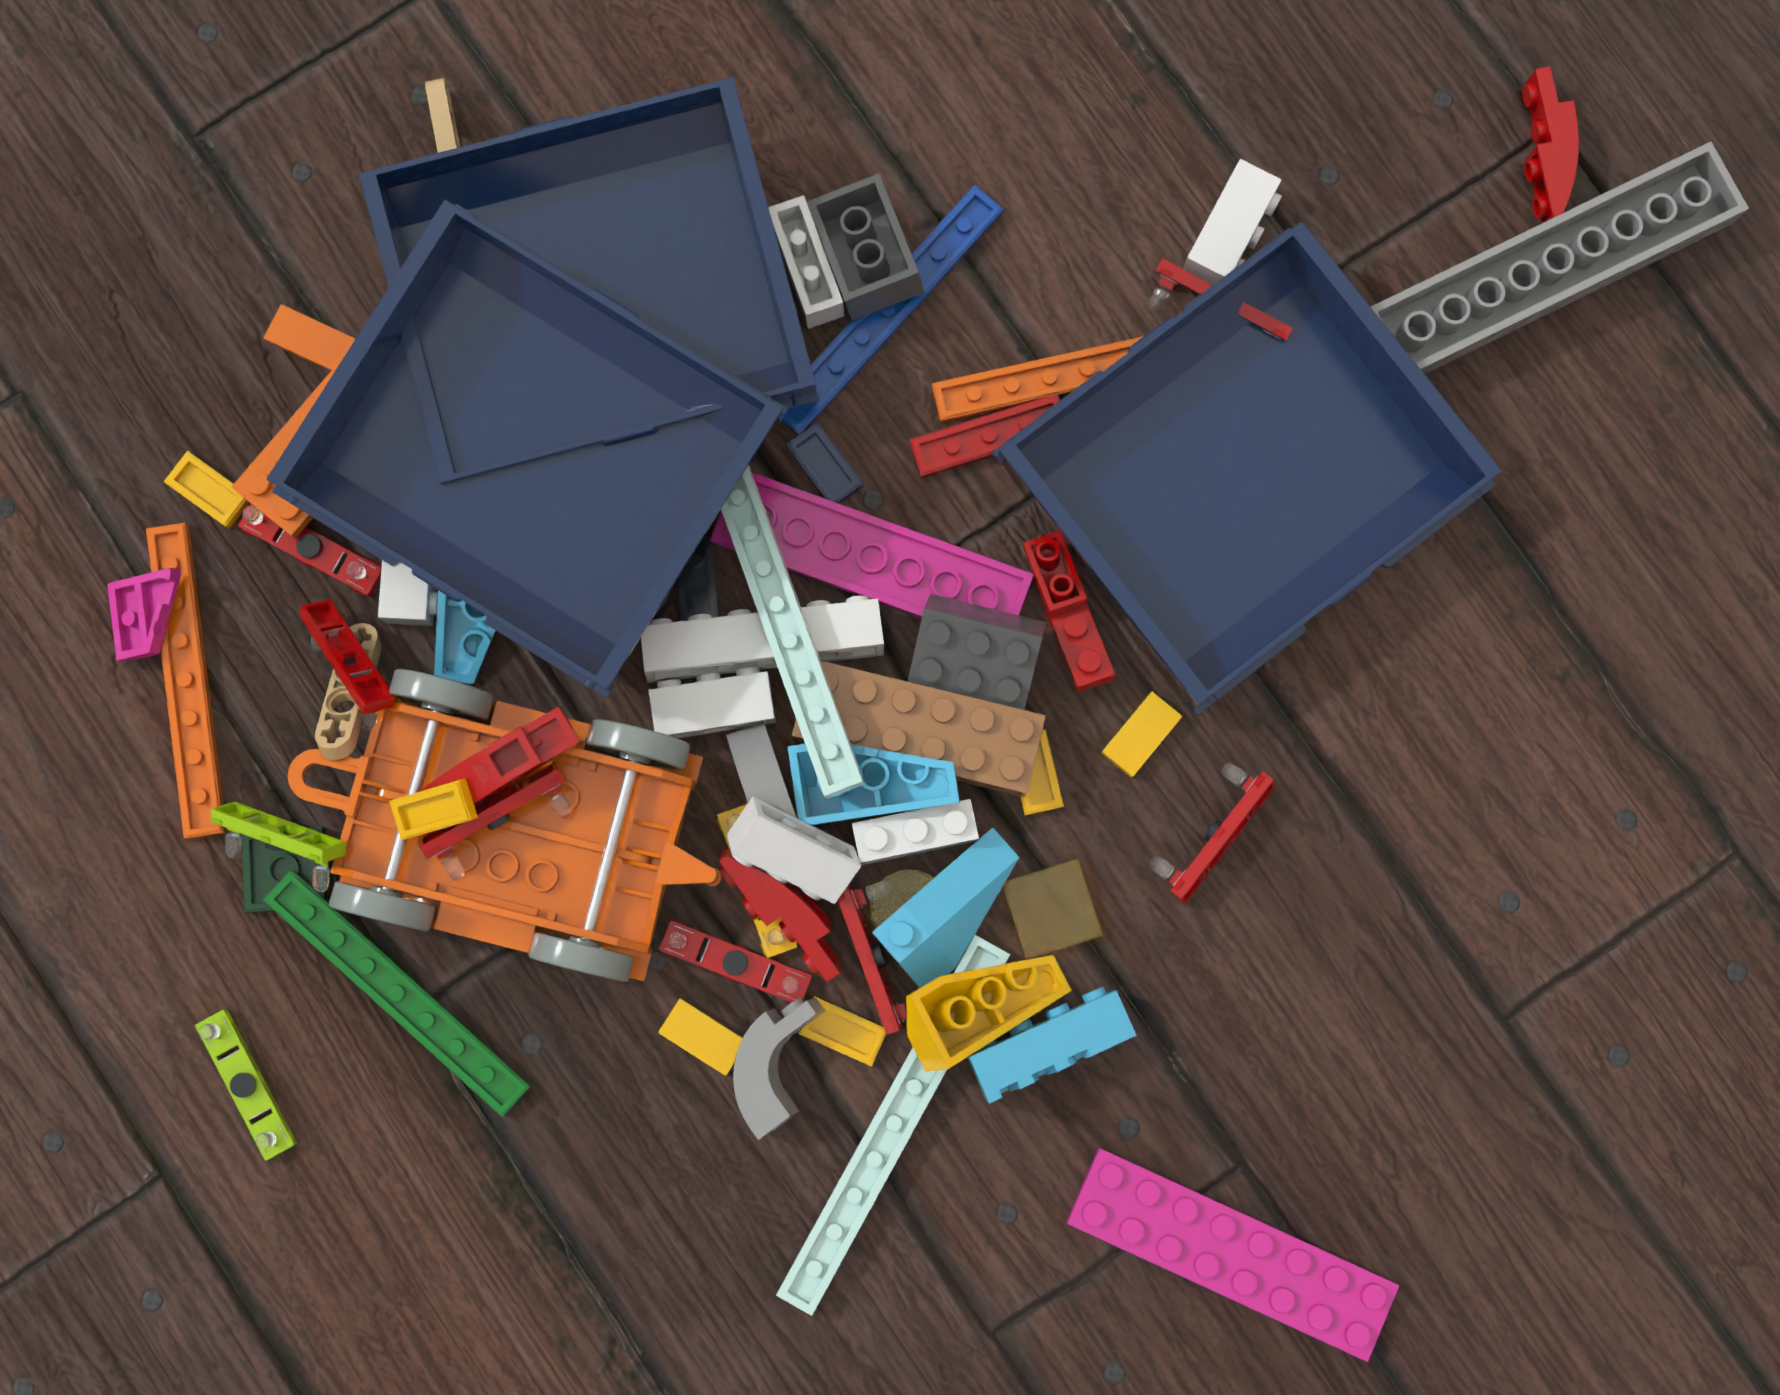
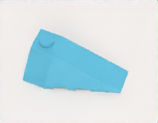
(460, 640)
(891, 785)
(942, 918)

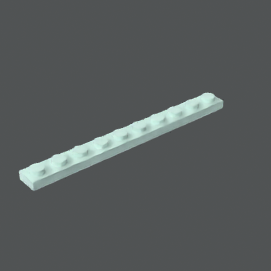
(790, 639)
(870, 1164)

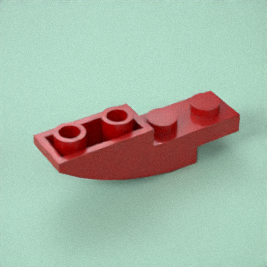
(1555, 158)
(1068, 611)
(513, 756)
(799, 913)

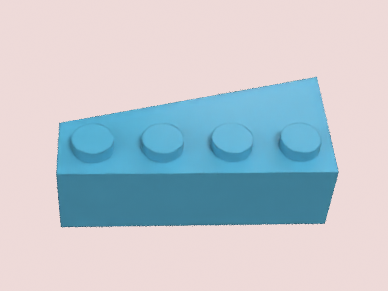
(1051, 1043)

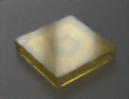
(1051, 909)

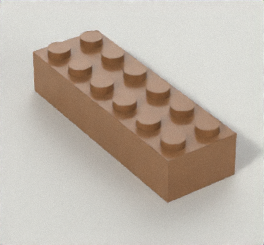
(985, 740)

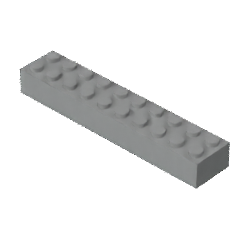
(1563, 259)

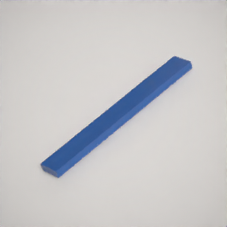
(868, 334)

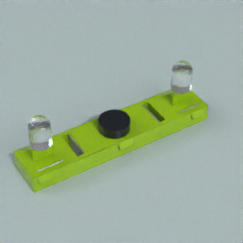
(278, 836)
(246, 1084)

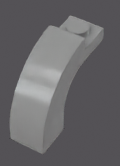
(759, 767)
(756, 1074)

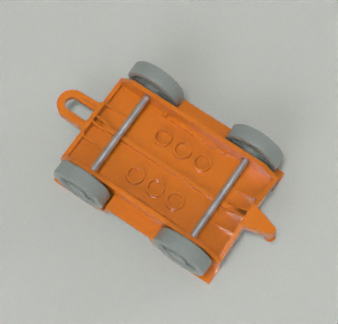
(540, 884)

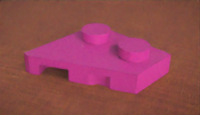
(141, 612)

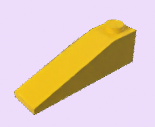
(974, 1007)

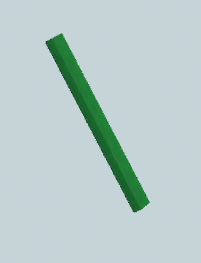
(397, 993)

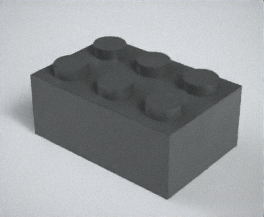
(865, 246)
(976, 651)

